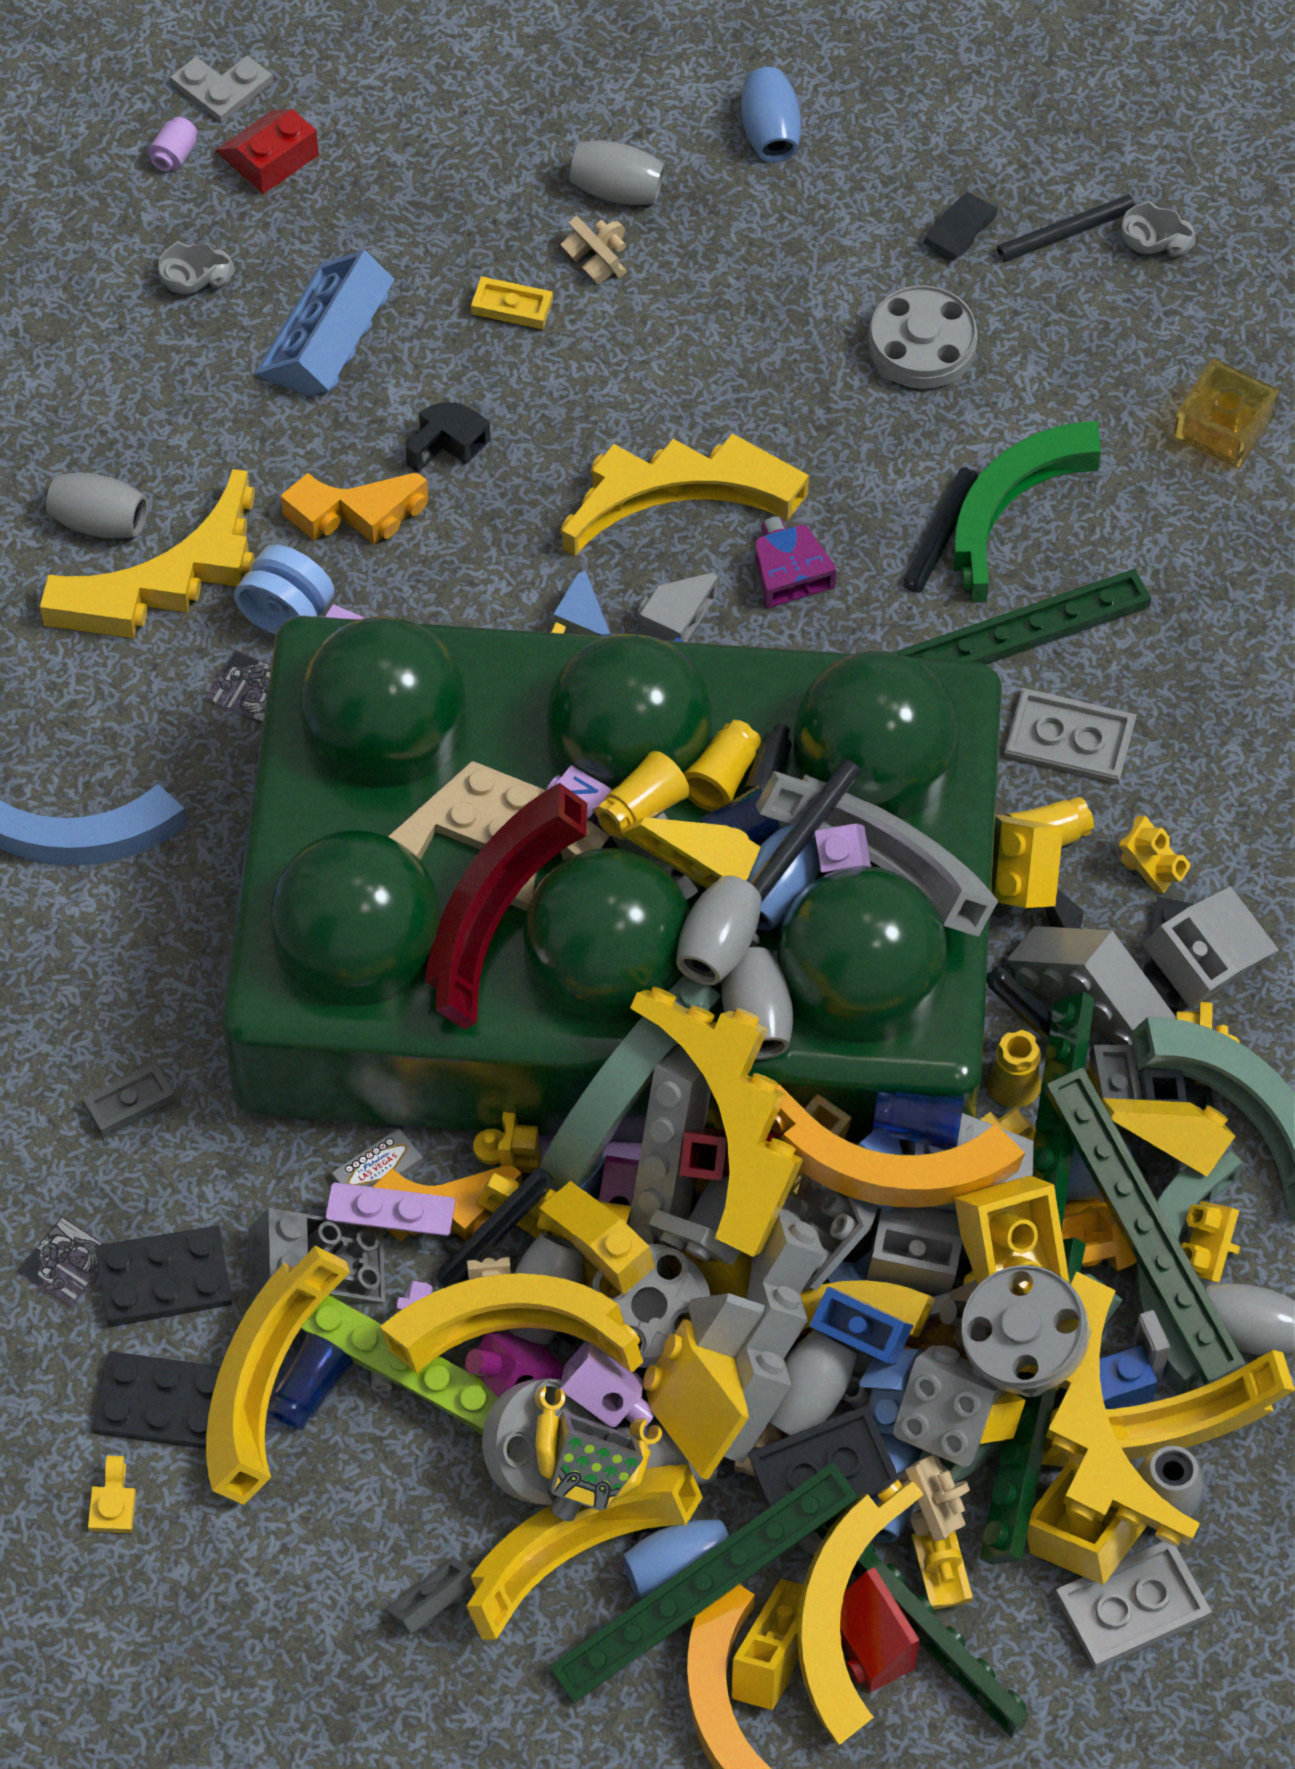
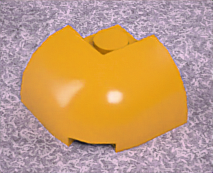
(1096, 1227)

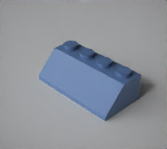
(326, 324)

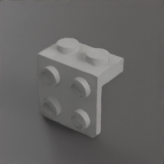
(699, 1231)
(945, 1406)

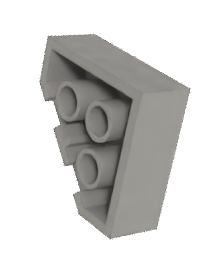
(1093, 961)

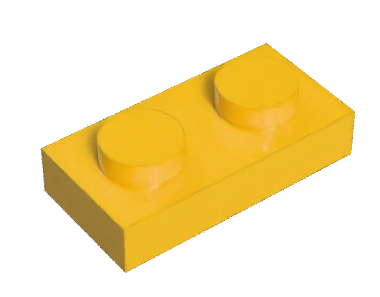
(512, 302)

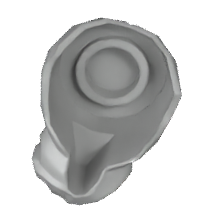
(1147, 221)
(180, 262)

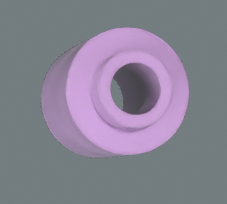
(173, 144)

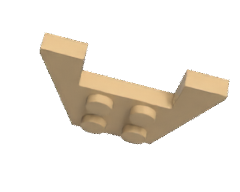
(471, 812)

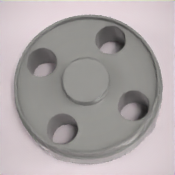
(921, 338)
(657, 1303)
(1025, 1329)
(515, 1421)

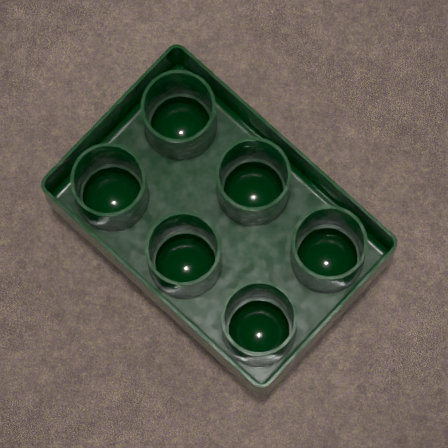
(341, 919)

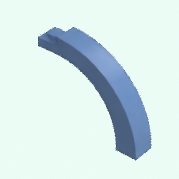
(95, 837)

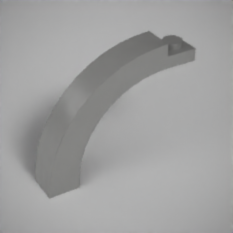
(894, 846)

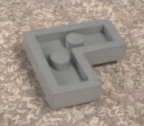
(225, 93)

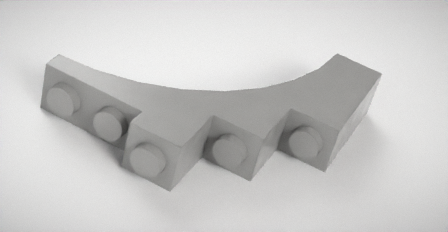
(775, 1281)

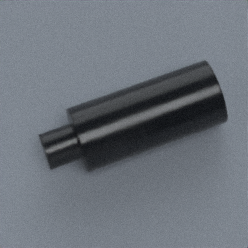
(770, 757)

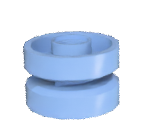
(282, 587)

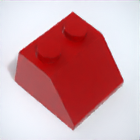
(271, 148)
(875, 1633)

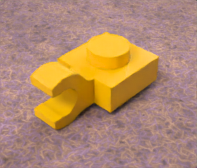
(112, 1505)

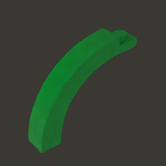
(1020, 467)

